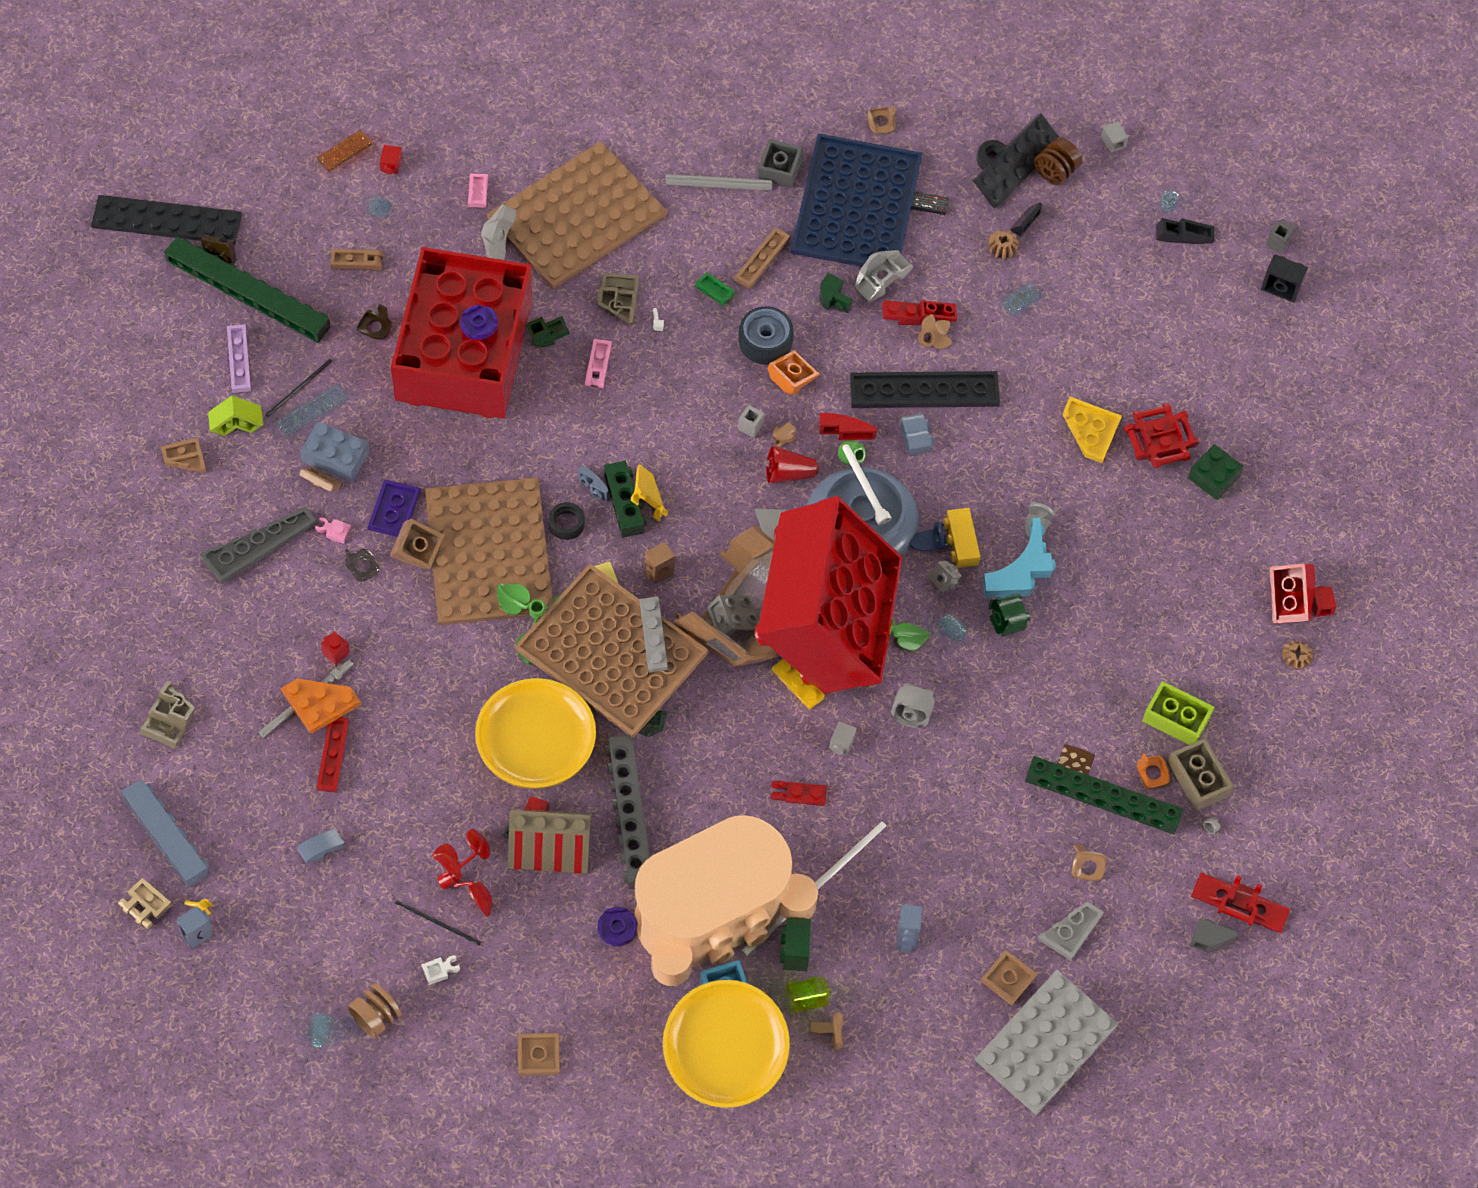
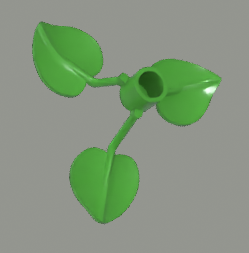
(514, 598)
(909, 636)

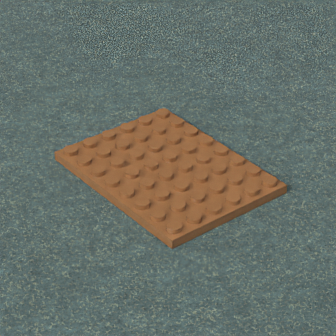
(579, 214)
(488, 540)
(598, 649)

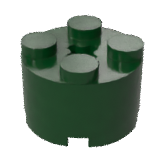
(1008, 614)

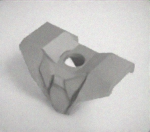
(496, 231)
(868, 282)

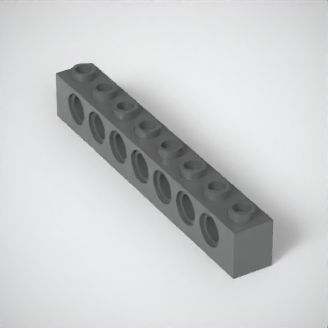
(623, 746)

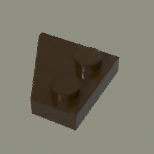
(223, 250)

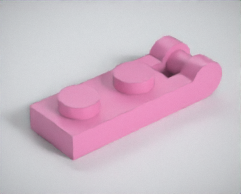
(598, 363)

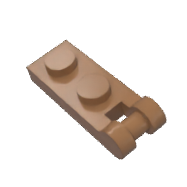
(356, 259)

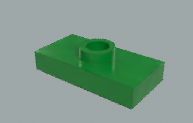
(714, 289)

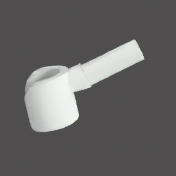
(658, 324)

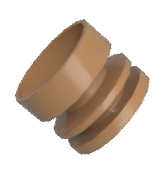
(370, 1013)

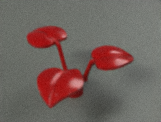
(448, 858)

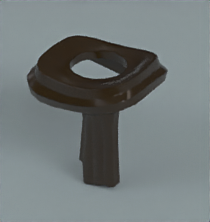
(381, 317)

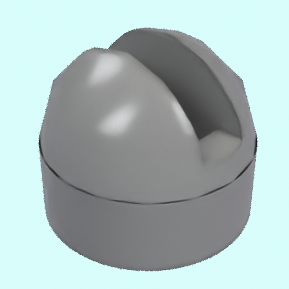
(1212, 822)

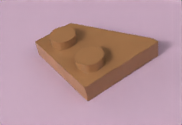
(184, 455)

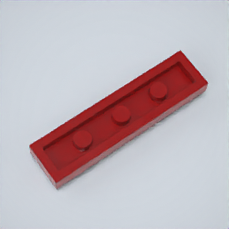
(333, 755)

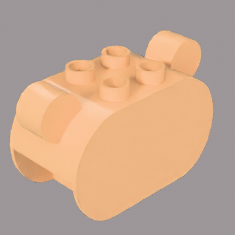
(716, 895)

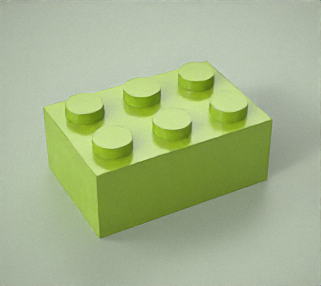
(1178, 713)

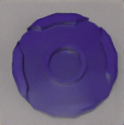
(478, 322)
(615, 933)

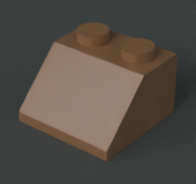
(416, 544)

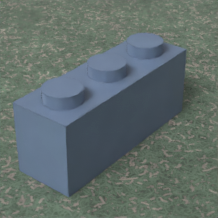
(908, 928)

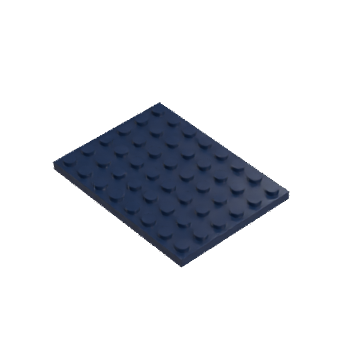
(855, 200)

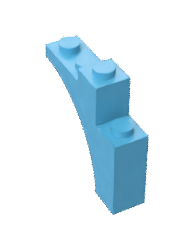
(1021, 573)

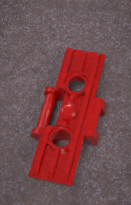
(1242, 898)

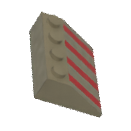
(549, 841)

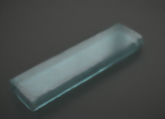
(311, 410)

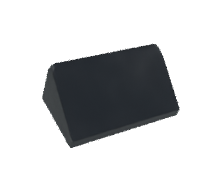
(1027, 219)

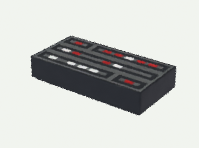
(929, 203)

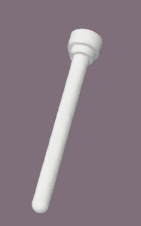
(881, 515)

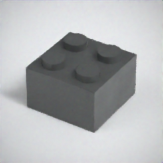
(780, 163)

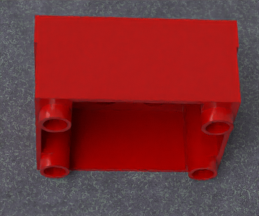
(433, 356)
(830, 596)

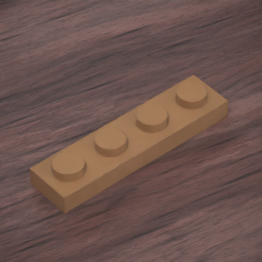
(762, 258)

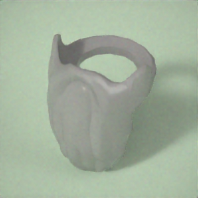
(1041, 511)

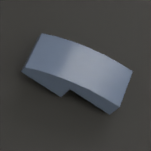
(597, 486)
(317, 846)

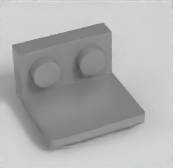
(733, 613)

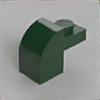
(831, 294)
(544, 333)

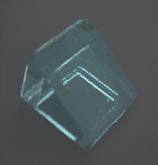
(378, 207)

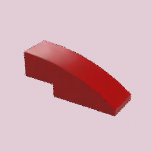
(846, 427)

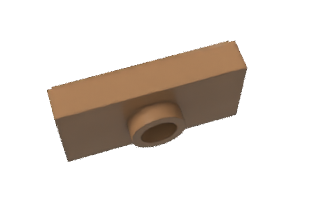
(320, 479)

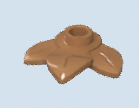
(936, 331)

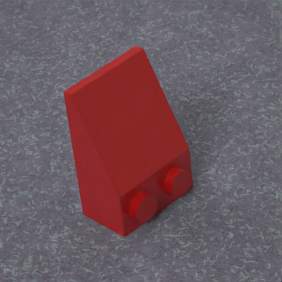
(1292, 592)

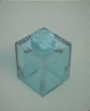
(320, 1029)

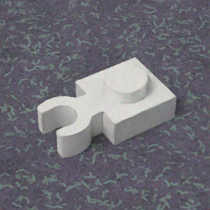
(437, 970)

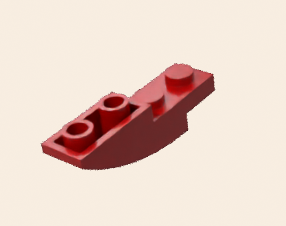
(914, 313)

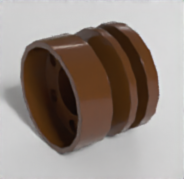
(1058, 161)

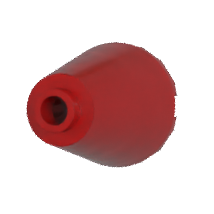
(789, 466)

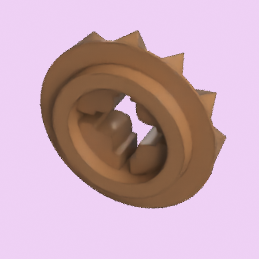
(1289, 655)

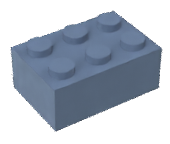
(335, 451)

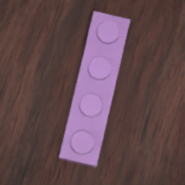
(238, 358)

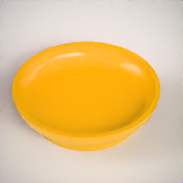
(535, 733)
(726, 1043)

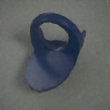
(930, 539)

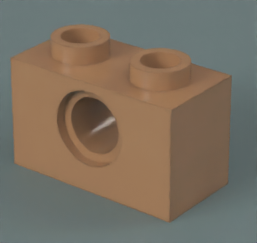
(659, 563)

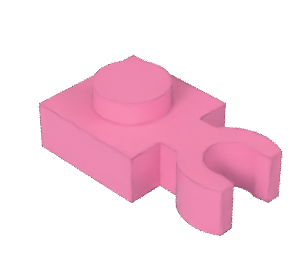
(335, 531)

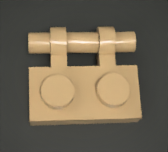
(148, 898)

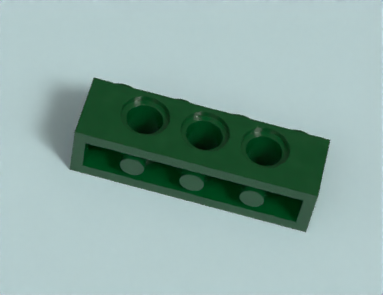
(617, 473)

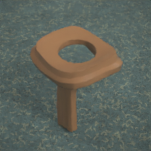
(887, 112)
(1083, 856)
(831, 1027)

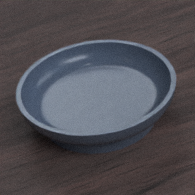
(891, 495)

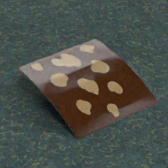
(1076, 759)

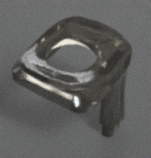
(362, 554)

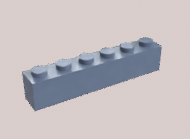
(165, 832)

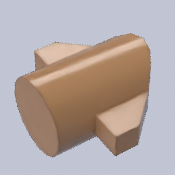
(784, 434)

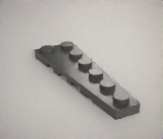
(243, 552)

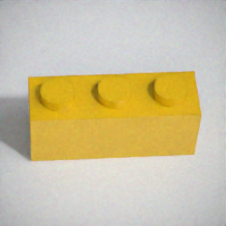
(962, 538)

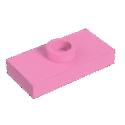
(478, 190)

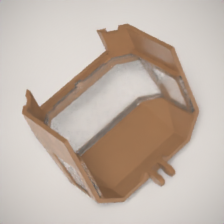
(751, 558)

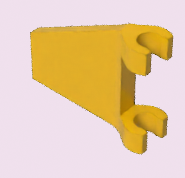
(647, 490)

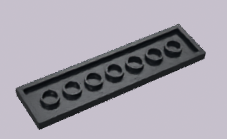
(165, 219)
(924, 389)

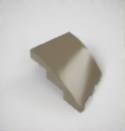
(621, 296)
(167, 714)

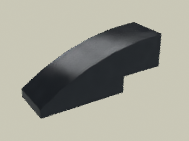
(1184, 232)

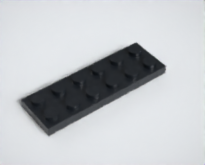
(1015, 161)

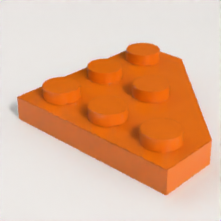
(319, 702)

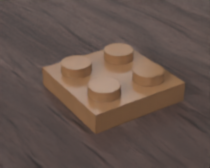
(1009, 977)
(538, 1054)

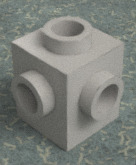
(945, 576)

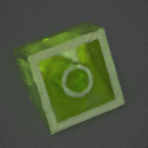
(807, 994)

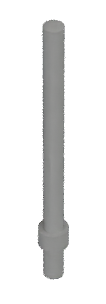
(335, 675)

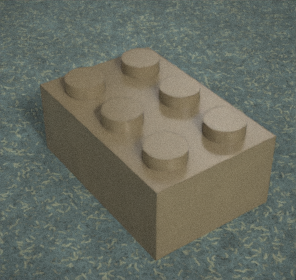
(1200, 774)

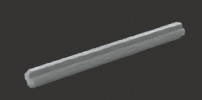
(720, 182)

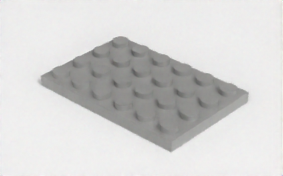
(1046, 1042)

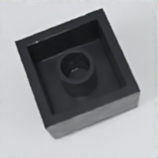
(1284, 278)

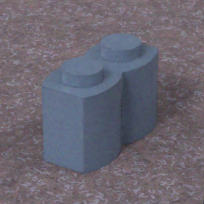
(916, 434)

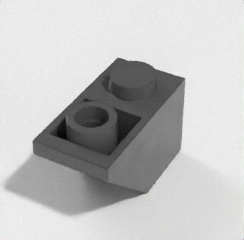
(1281, 235)
(1211, 937)

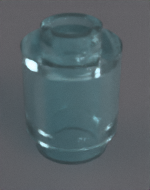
(953, 627)

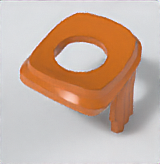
(1158, 762)

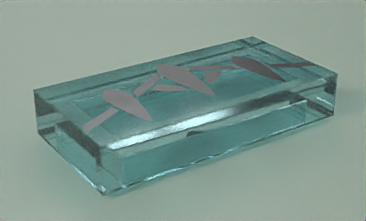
(1021, 299)

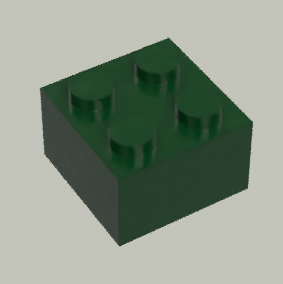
(1215, 472)
(795, 944)

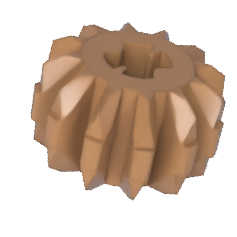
(1003, 244)

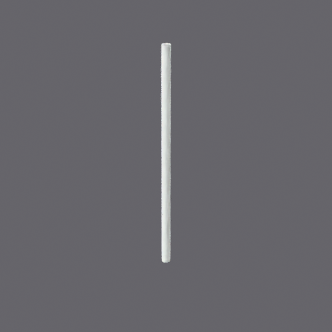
(833, 870)

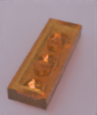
(344, 150)

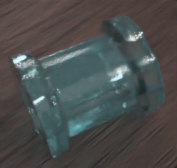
(1168, 201)

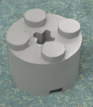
(913, 706)

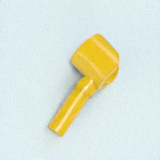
(202, 905)

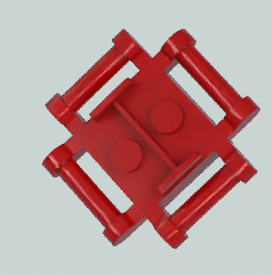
(1161, 437)

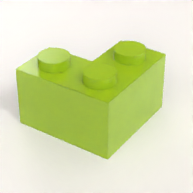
(235, 414)

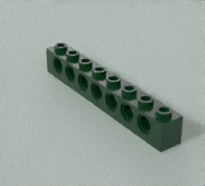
(1104, 795)

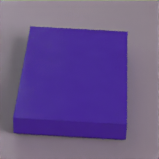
(393, 507)

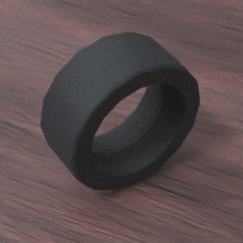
(566, 534)

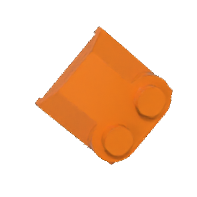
(791, 372)

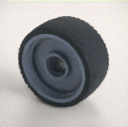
(765, 334)

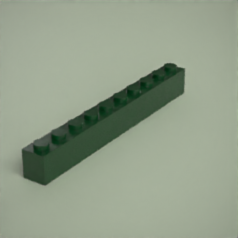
(247, 289)

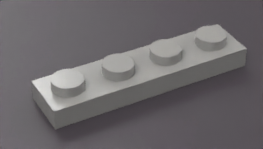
(653, 634)

